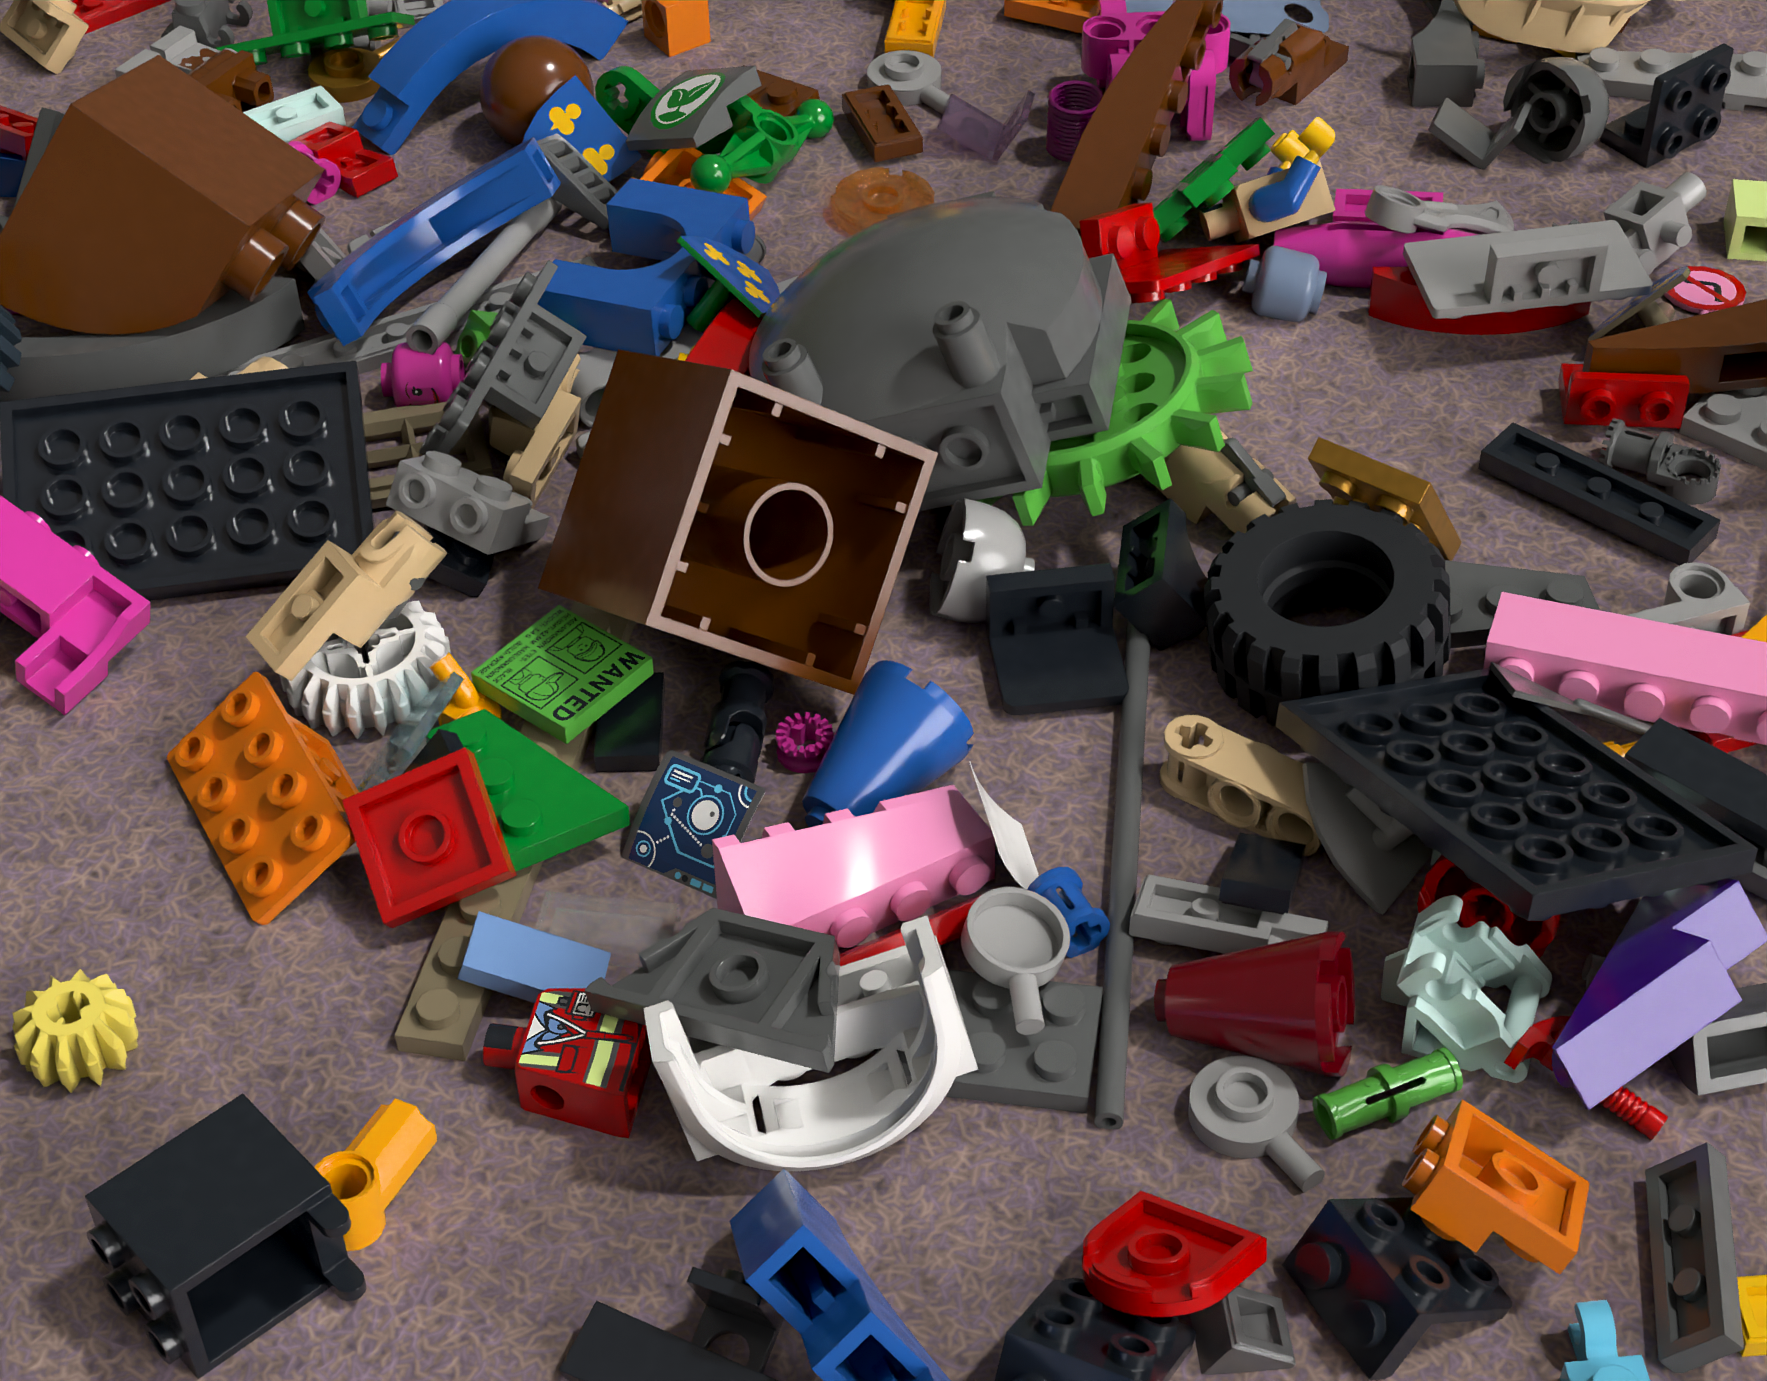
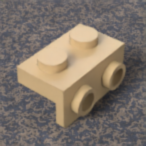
(45, 30)

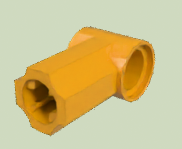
(377, 1167)

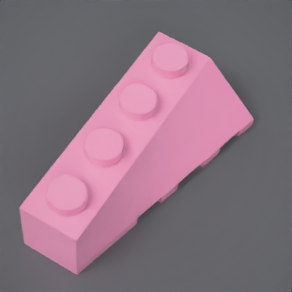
(859, 869)

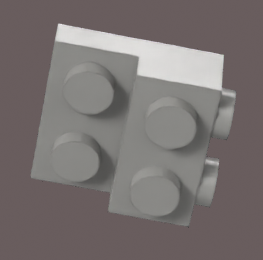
(464, 504)

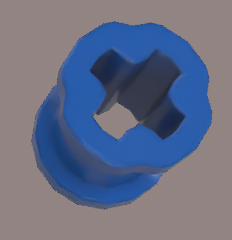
(1088, 922)

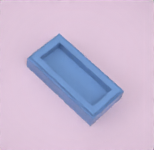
(527, 960)

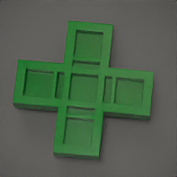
(1210, 179)

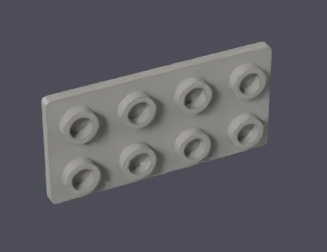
(1526, 269)

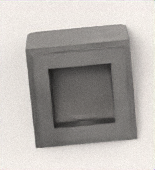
(1243, 1334)

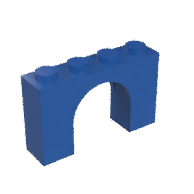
(650, 304)

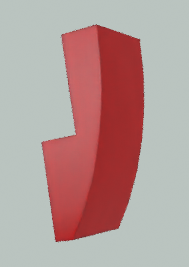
(359, 168)

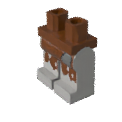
(224, 72)

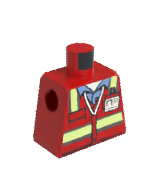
(574, 1062)

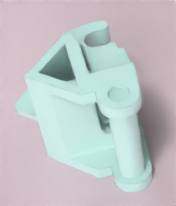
(1442, 986)

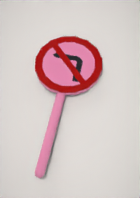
(1707, 291)

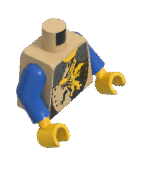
(1282, 197)

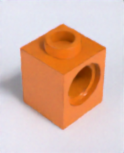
(676, 24)

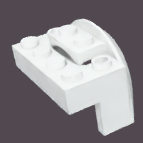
(884, 1003)

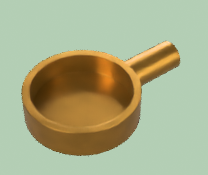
(346, 72)

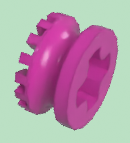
(796, 732)

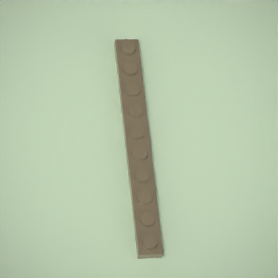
(446, 1010)

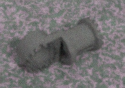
(1662, 462)

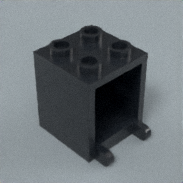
(220, 1237)

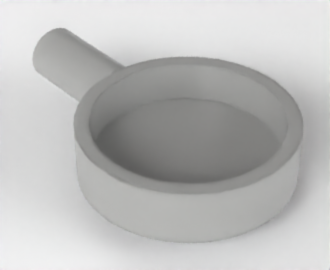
(912, 76)
(1018, 945)
(1251, 1111)

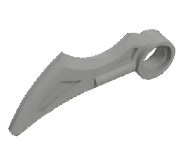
(1406, 212)

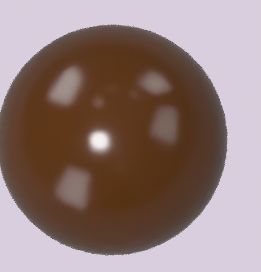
(523, 79)

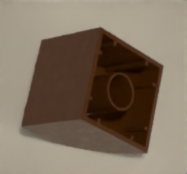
(154, 208)
(738, 517)

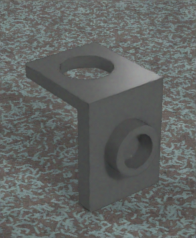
(1471, 138)

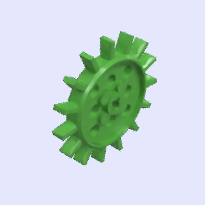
(1161, 401)

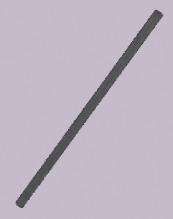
(1123, 887)

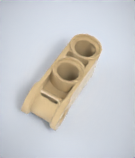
(1237, 780)

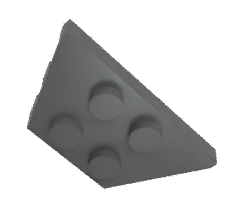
(738, 987)

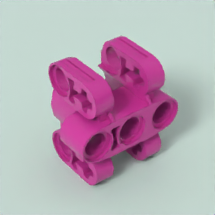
(1115, 34)

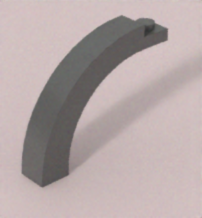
(210, 344)

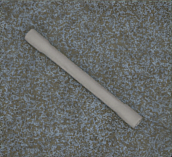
(442, 317)

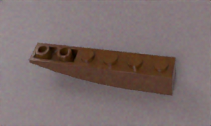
(1135, 114)
(1712, 349)

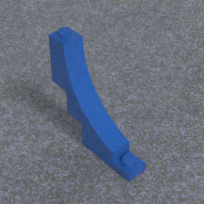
(817, 1284)

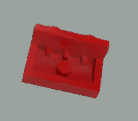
(1630, 397)

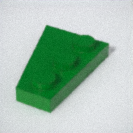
(535, 796)

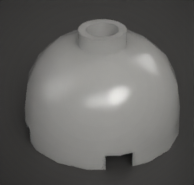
(974, 544)

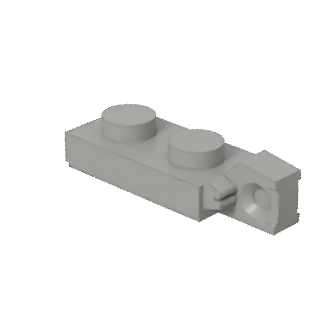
(1194, 917)

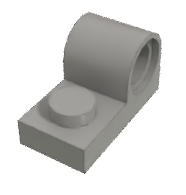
(1702, 600)

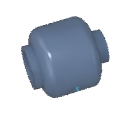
(1285, 284)

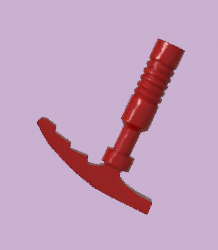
(1538, 1044)

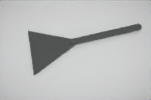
(1528, 690)

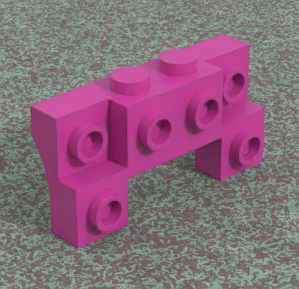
(67, 604)

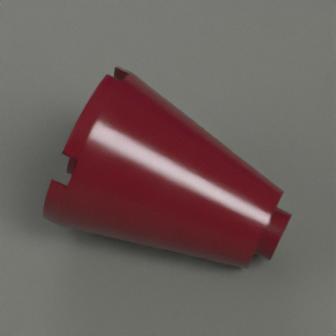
(1267, 1002)

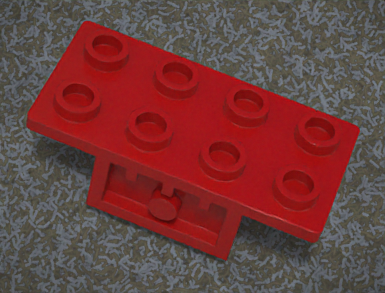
(1149, 273)

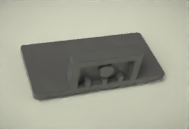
(514, 367)

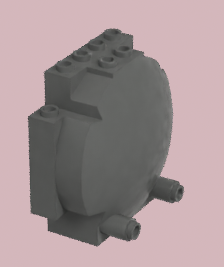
(959, 333)

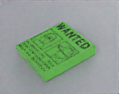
(562, 673)

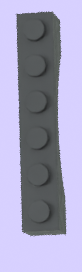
(1445, 59)

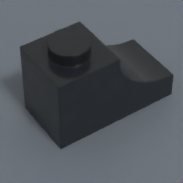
(1160, 578)

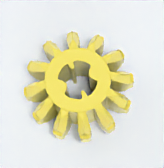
(75, 1030)

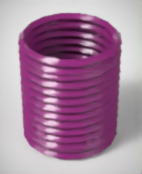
(1068, 113)

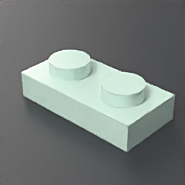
(298, 113)

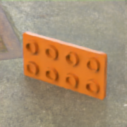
(265, 796)

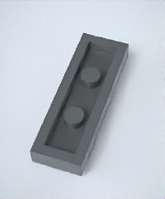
(1693, 1259)

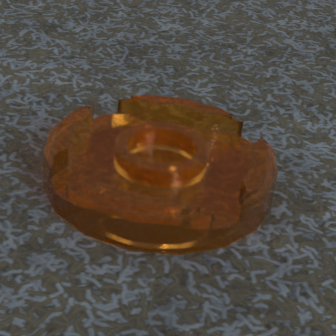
(855, 211)

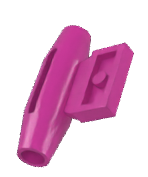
(1353, 242)

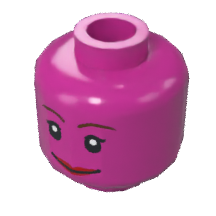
(420, 376)

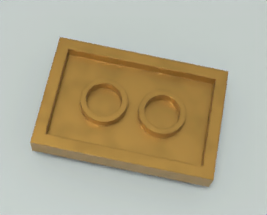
(1366, 480)

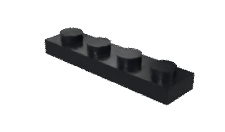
(1599, 494)

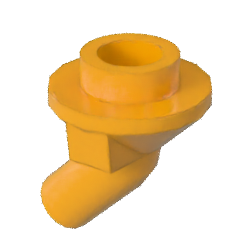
(466, 698)

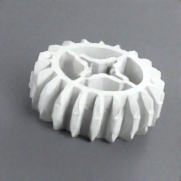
(346, 692)

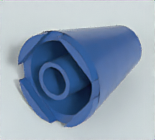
(887, 744)

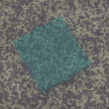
(410, 733)

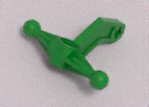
(751, 148)

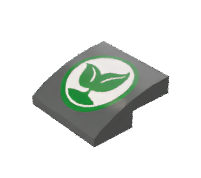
(691, 108)

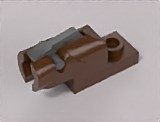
(1286, 64)

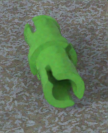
(1427, 1079)

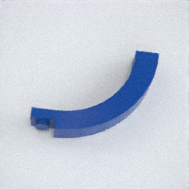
(460, 36)
(427, 236)

